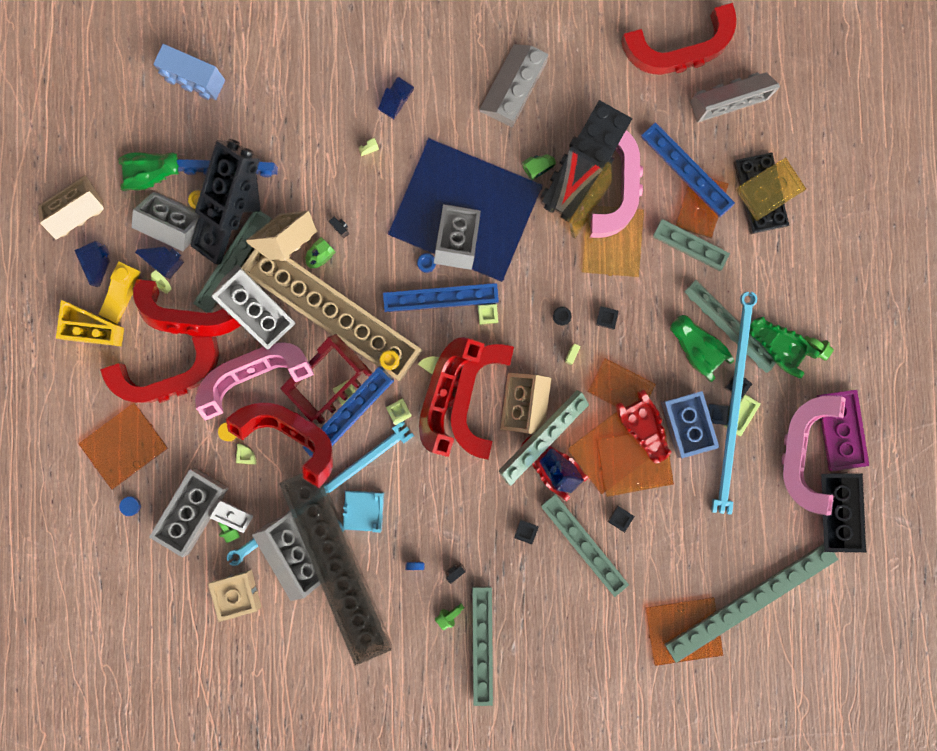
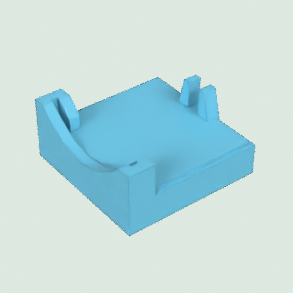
(363, 511)

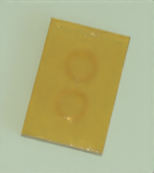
(771, 189)

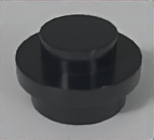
(562, 316)

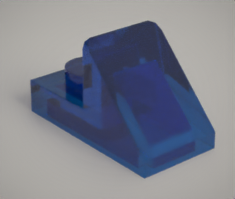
(395, 98)

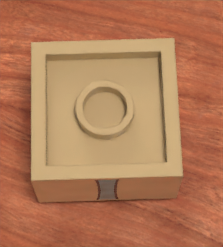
(235, 595)

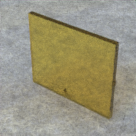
(591, 200)
(616, 253)

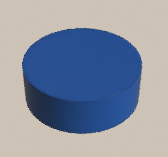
(426, 263)
(130, 506)
(414, 566)

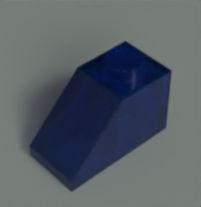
(162, 260)
(94, 262)
(561, 472)

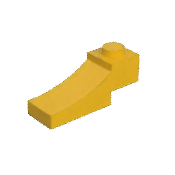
(119, 292)

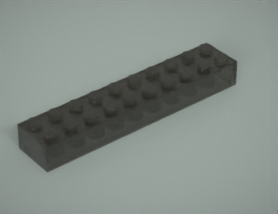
(337, 568)

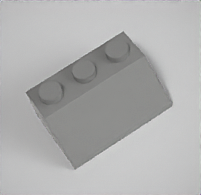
(165, 220)

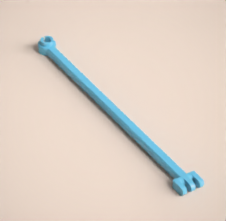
(742, 346)
(339, 479)

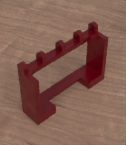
(350, 357)

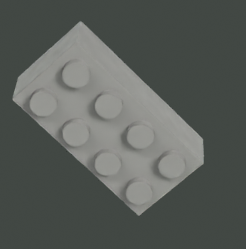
(188, 512)

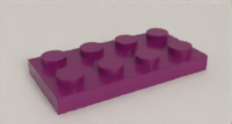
(845, 436)

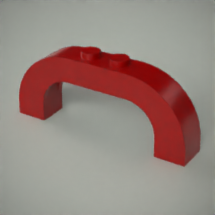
(678, 61)
(179, 321)
(206, 360)
(439, 393)
(290, 423)
(472, 444)

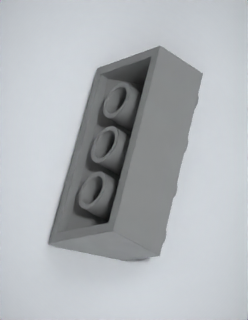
(514, 83)
(733, 96)
(252, 307)
(287, 556)

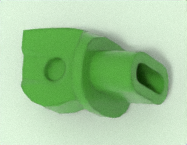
(822, 347)
(228, 533)
(446, 618)

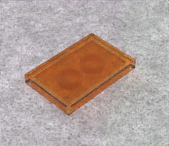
(696, 215)
(618, 384)

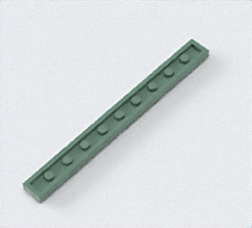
(750, 603)

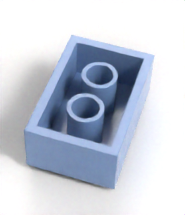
(189, 72)
(689, 424)

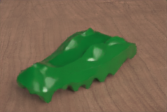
(145, 169)
(783, 345)
(701, 348)

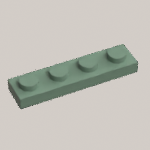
(691, 245)

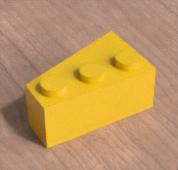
(83, 326)

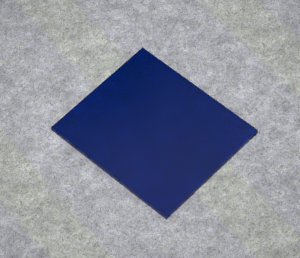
(470, 183)

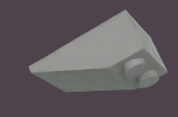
(457, 237)

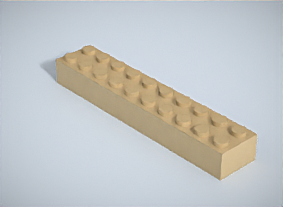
(331, 311)

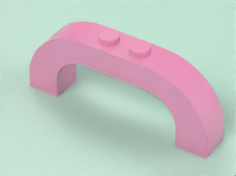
(609, 224)
(221, 379)
(796, 449)

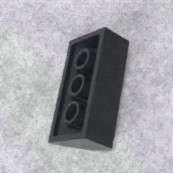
(846, 525)

